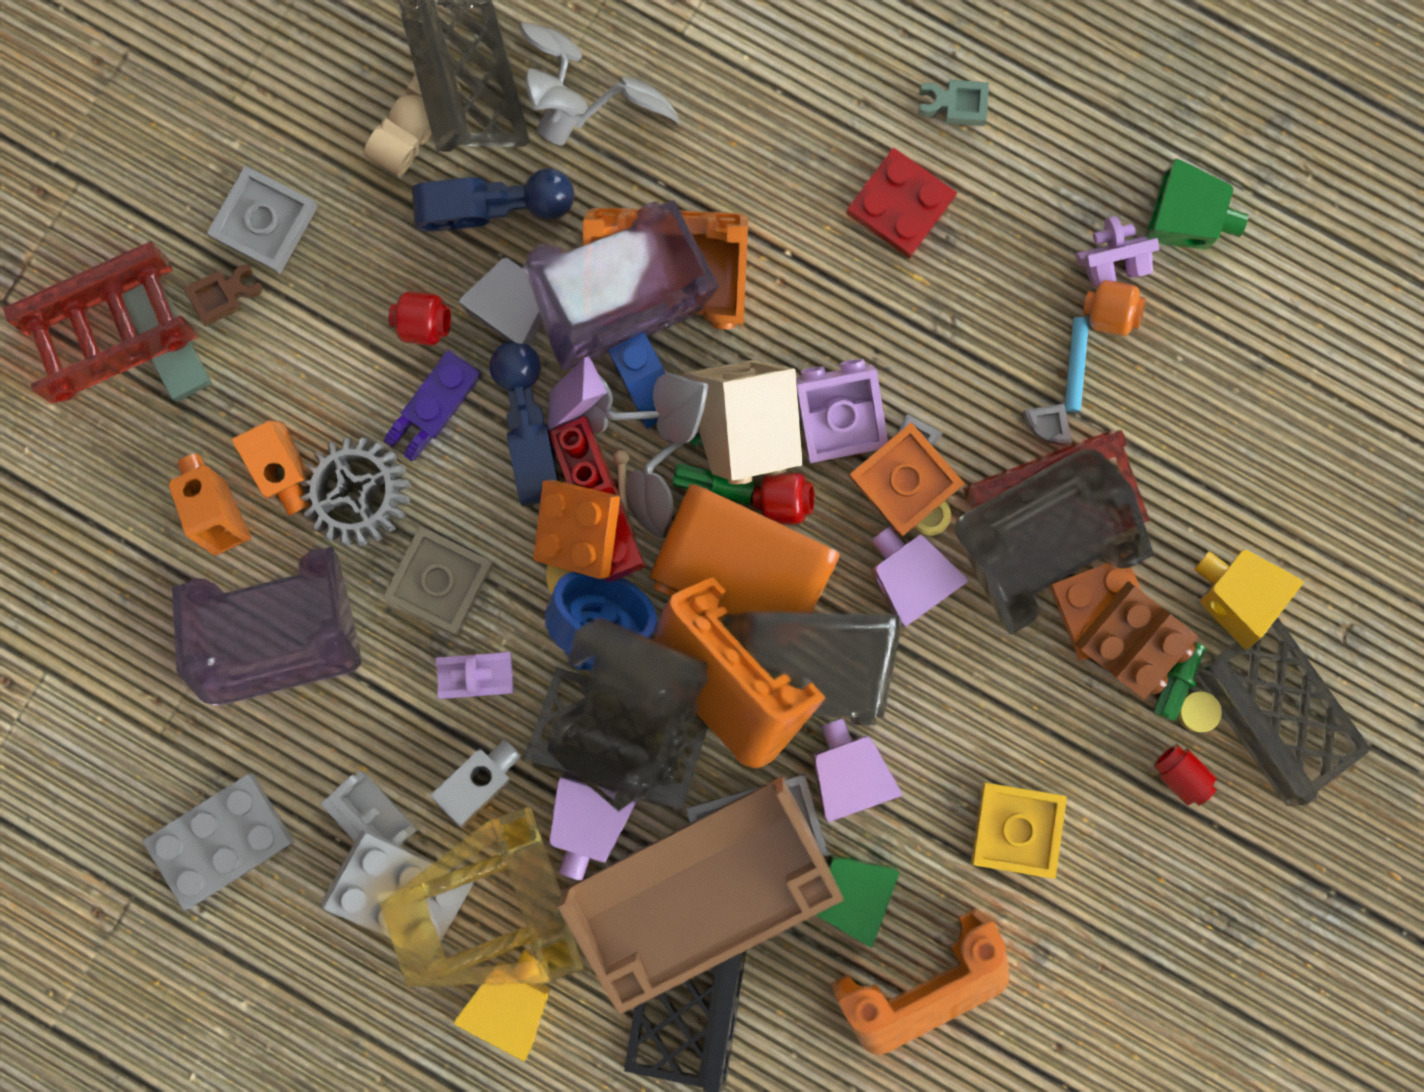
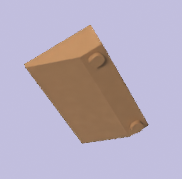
(699, 896)

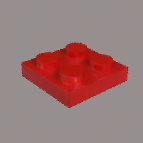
(901, 203)

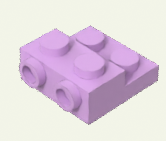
(841, 410)

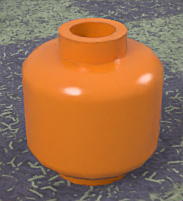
(1114, 308)

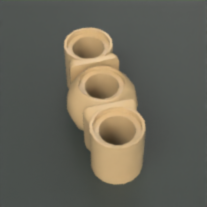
(399, 136)

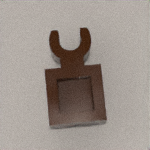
(217, 298)

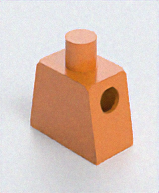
(263, 452)
(207, 507)

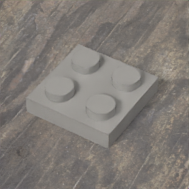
(262, 219)

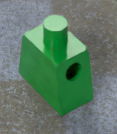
(1193, 208)
(866, 895)

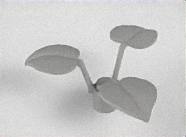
(564, 104)
(679, 412)

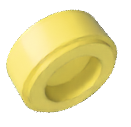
(935, 522)
(1200, 712)

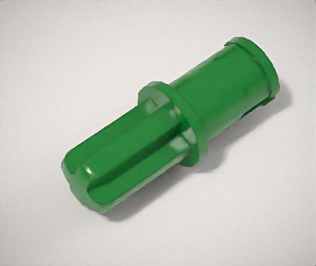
(686, 475)
(1179, 682)

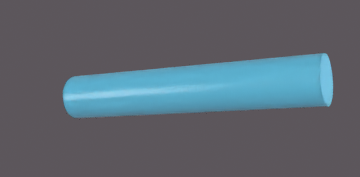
(1076, 364)

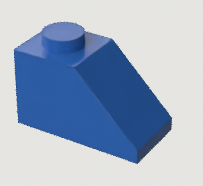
(638, 371)

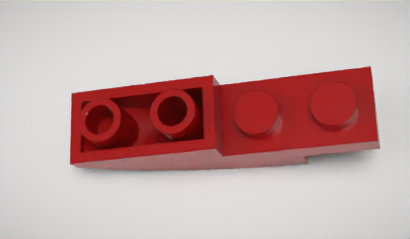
(586, 467)

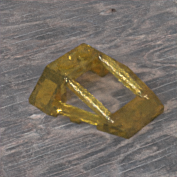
(538, 893)

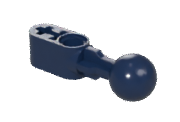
(474, 202)
(515, 370)

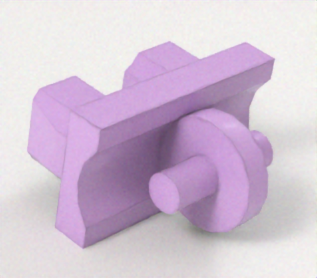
(1135, 252)
(474, 675)

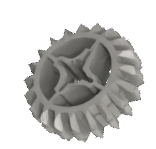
(338, 498)

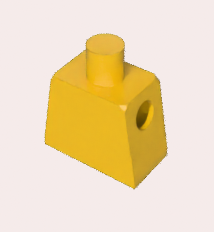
(1246, 594)
(506, 1013)

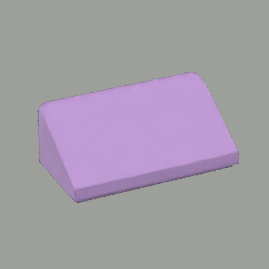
(575, 394)

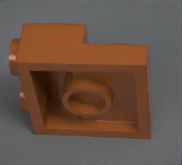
(1137, 641)

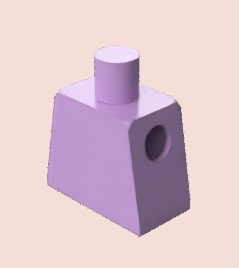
(913, 575)
(851, 773)
(584, 826)

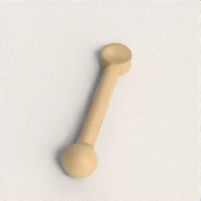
(621, 458)

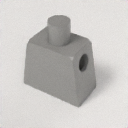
(504, 303)
(465, 800)

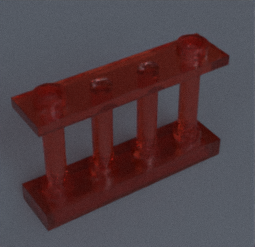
(87, 289)

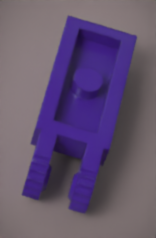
(434, 403)

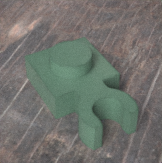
(962, 102)

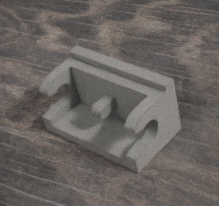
(362, 804)

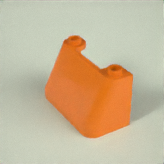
(722, 242)
(746, 553)
(740, 698)
(976, 979)

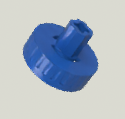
(614, 601)

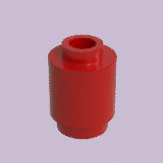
(1186, 775)

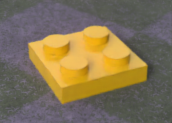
(1018, 830)

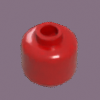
(420, 318)
(785, 498)

